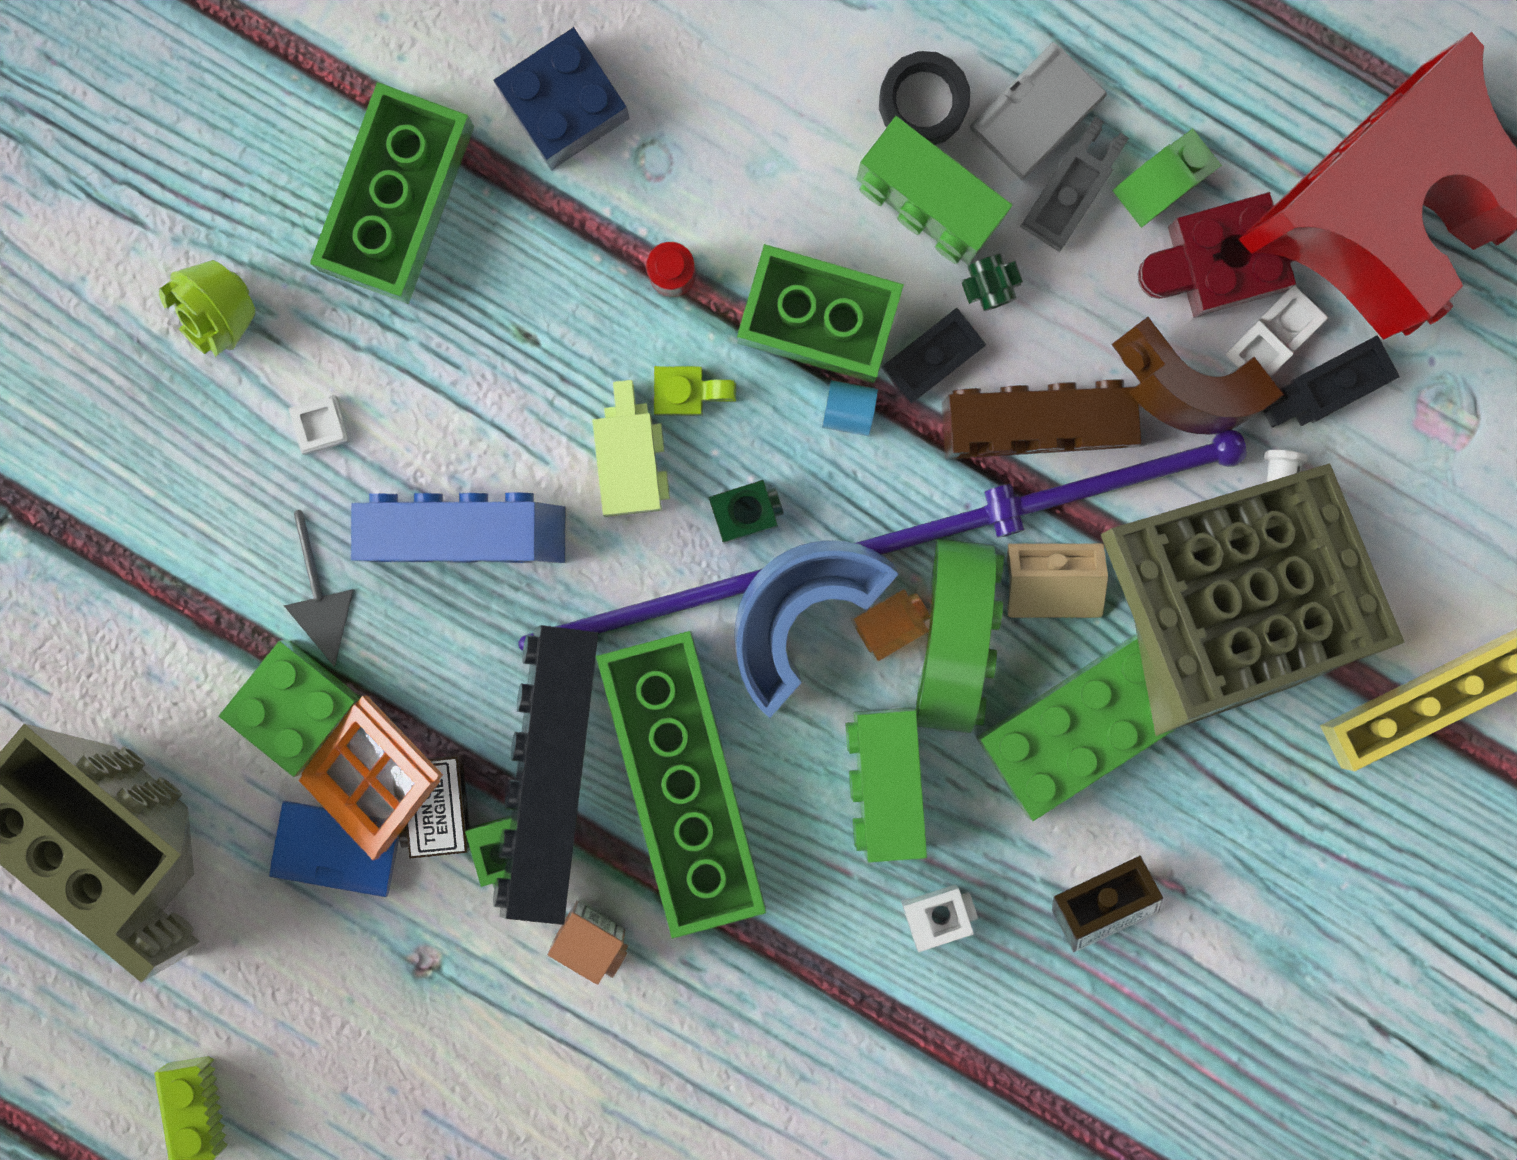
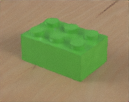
(931, 192)
(819, 313)
(887, 785)

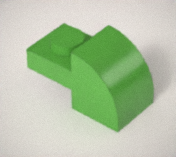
(1166, 177)

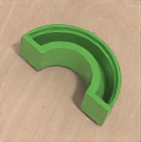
(959, 636)

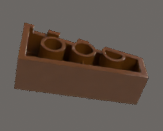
(1040, 421)

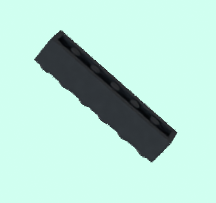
(547, 775)

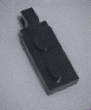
(1334, 384)

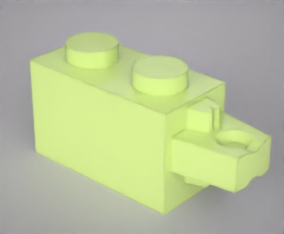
(627, 456)

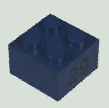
(562, 98)

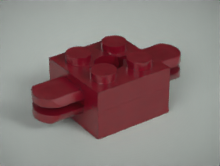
(1213, 262)

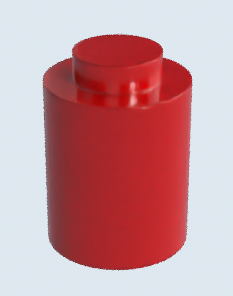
(671, 269)

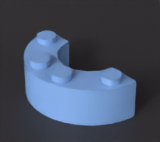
(786, 589)

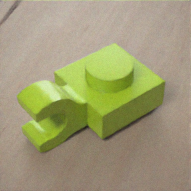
(683, 391)

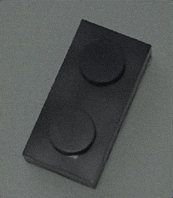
(933, 356)

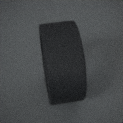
(927, 62)

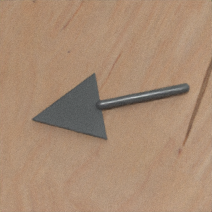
(322, 616)

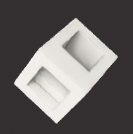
(931, 934)

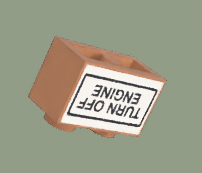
(589, 944)

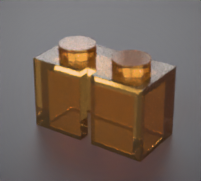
(891, 623)

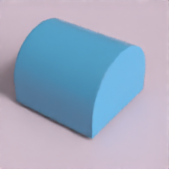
(850, 408)

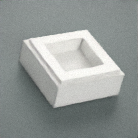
(319, 424)

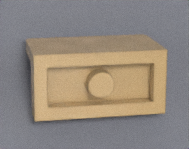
(1056, 580)

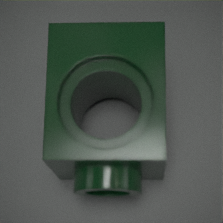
(723, 511)

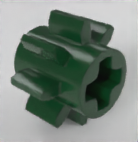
(992, 282)

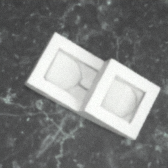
(1279, 331)

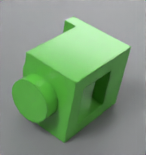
(481, 842)

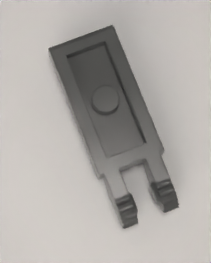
(1072, 189)

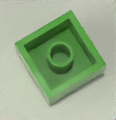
(289, 707)

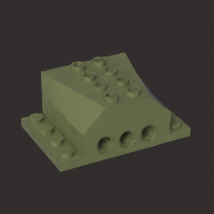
(1249, 595)
(98, 844)

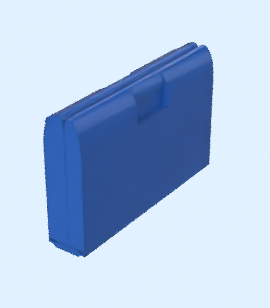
(319, 852)

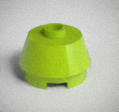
(210, 305)

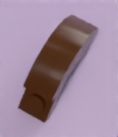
(1186, 397)

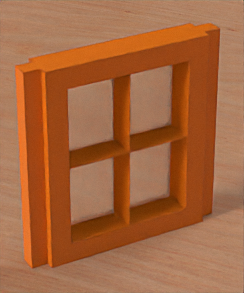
(370, 777)

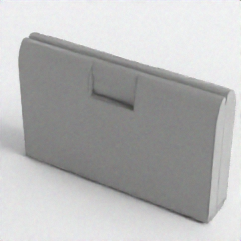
(1038, 110)

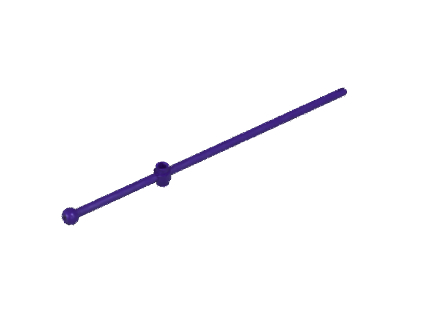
(1002, 511)

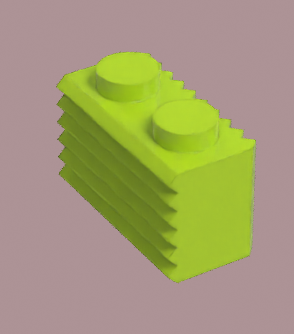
(190, 1109)

